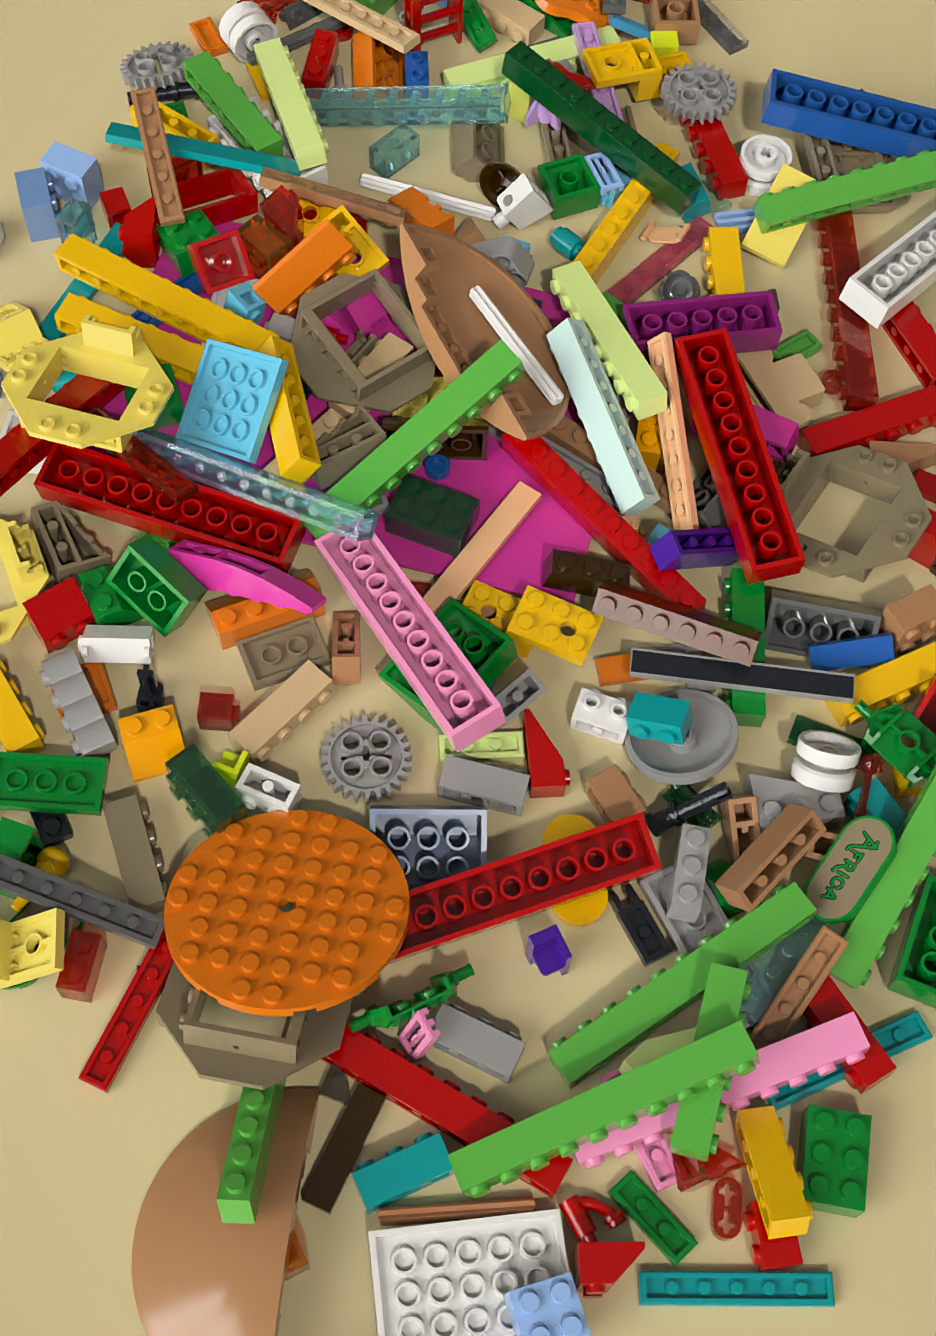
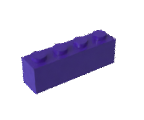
(694, 549)

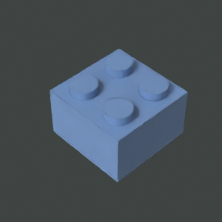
(38, 203)

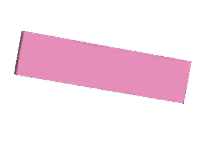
(656, 1158)

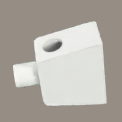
(521, 204)

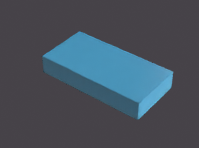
(629, 26)

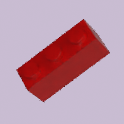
(321, 59)

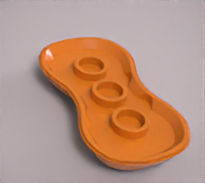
(578, 11)

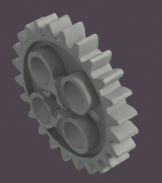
(141, 70)
(698, 92)
(366, 782)

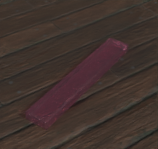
(660, 264)

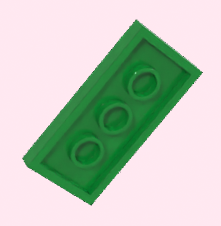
(52, 783)

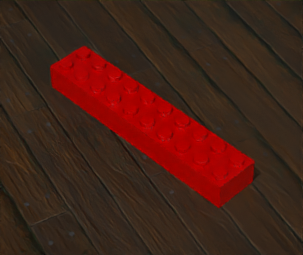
(738, 457)
(212, 517)
(528, 884)

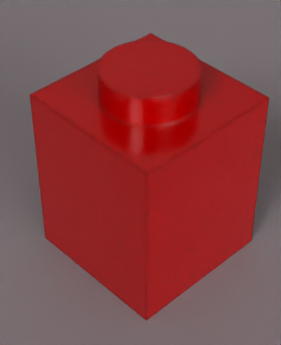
(114, 205)

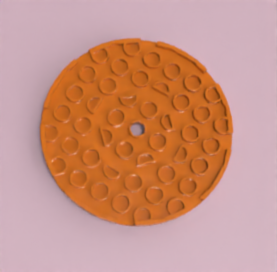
(269, 962)

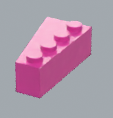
(779, 432)

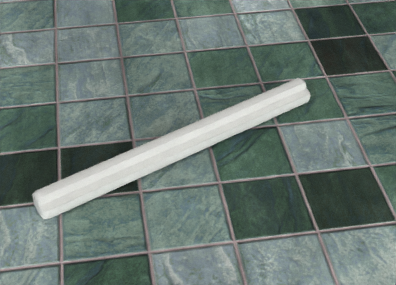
(446, 201)
(516, 344)

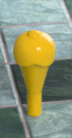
(51, 860)

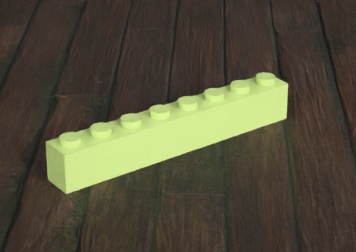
(488, 70)
(291, 104)
(616, 349)

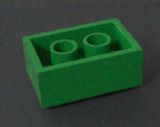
(156, 585)
(834, 1159)

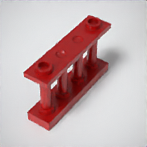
(414, 20)

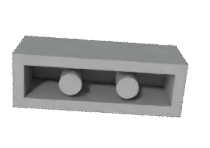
(483, 785)
(689, 873)
(477, 1042)

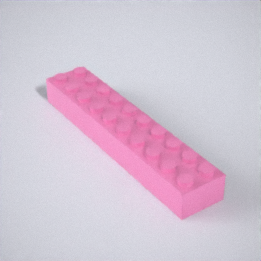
(413, 638)

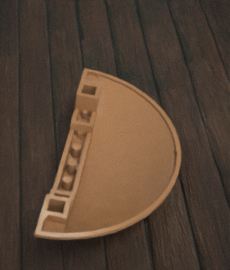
(438, 284)
(210, 1274)

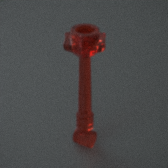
(271, 11)
(870, 765)

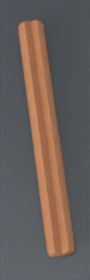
(453, 1211)

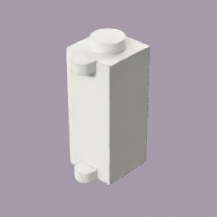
(117, 644)

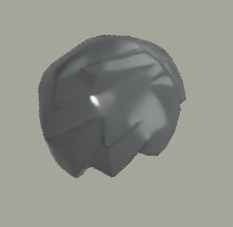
(679, 286)

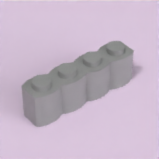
(78, 704)

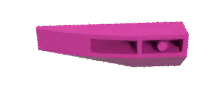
(245, 576)

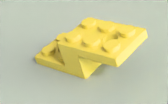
(17, 332)
(17, 946)

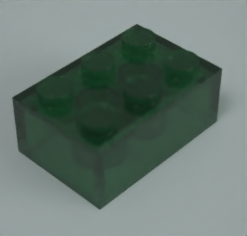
(432, 515)
(203, 791)

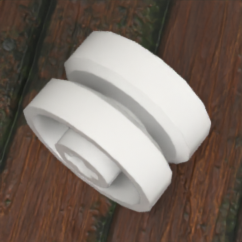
(245, 26)
(762, 160)
(825, 761)

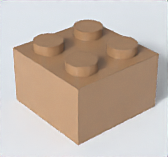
(676, 16)
(911, 619)

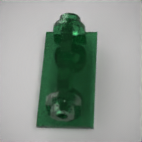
(680, 793)

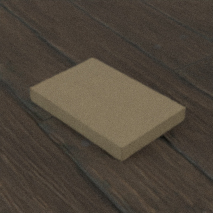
(281, 651)

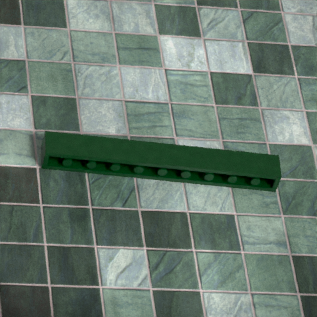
(601, 127)

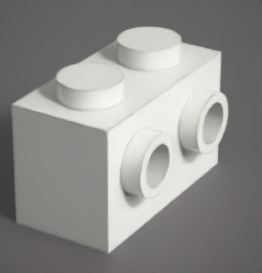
(601, 715)
(267, 790)

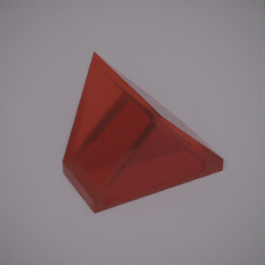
(695, 1174)

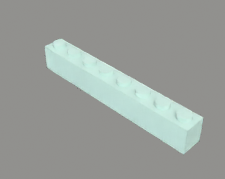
(602, 417)

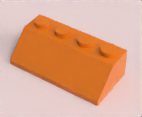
(376, 63)
(306, 267)
(241, 617)

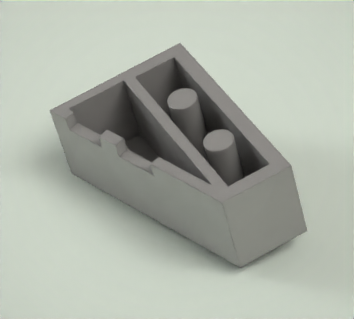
(775, 794)

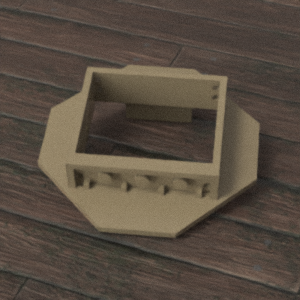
(329, 369)
(869, 474)
(243, 1055)

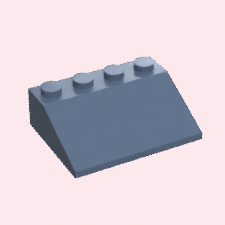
(432, 839)

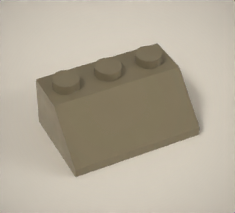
(475, 148)

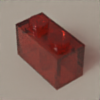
(81, 966)

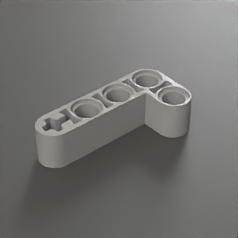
(510, 256)

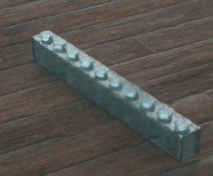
(410, 105)
(264, 487)

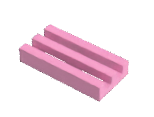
(425, 1031)

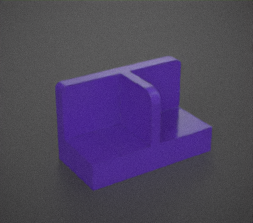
(549, 951)

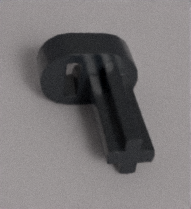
(149, 690)

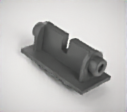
(298, 13)

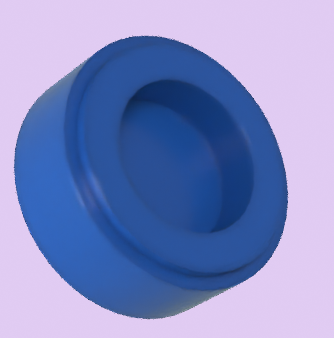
(437, 467)

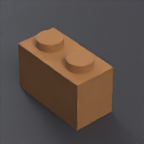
(613, 796)

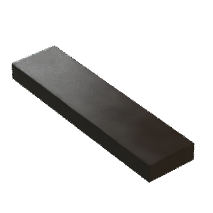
(343, 1149)

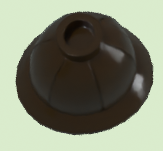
(496, 178)

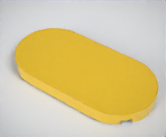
(587, 909)

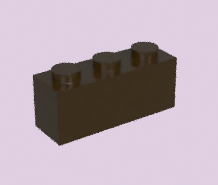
(581, 572)

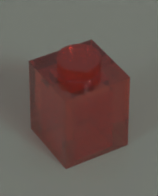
(217, 711)

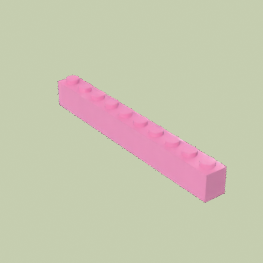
(779, 1065)

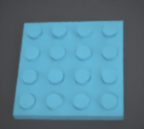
(232, 400)

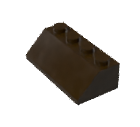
(467, 445)

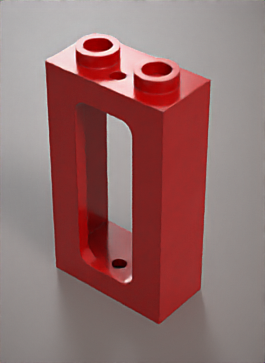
(219, 185)

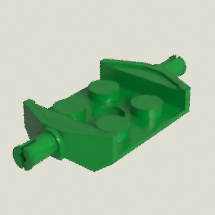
(885, 733)
(393, 1014)

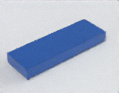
(851, 652)

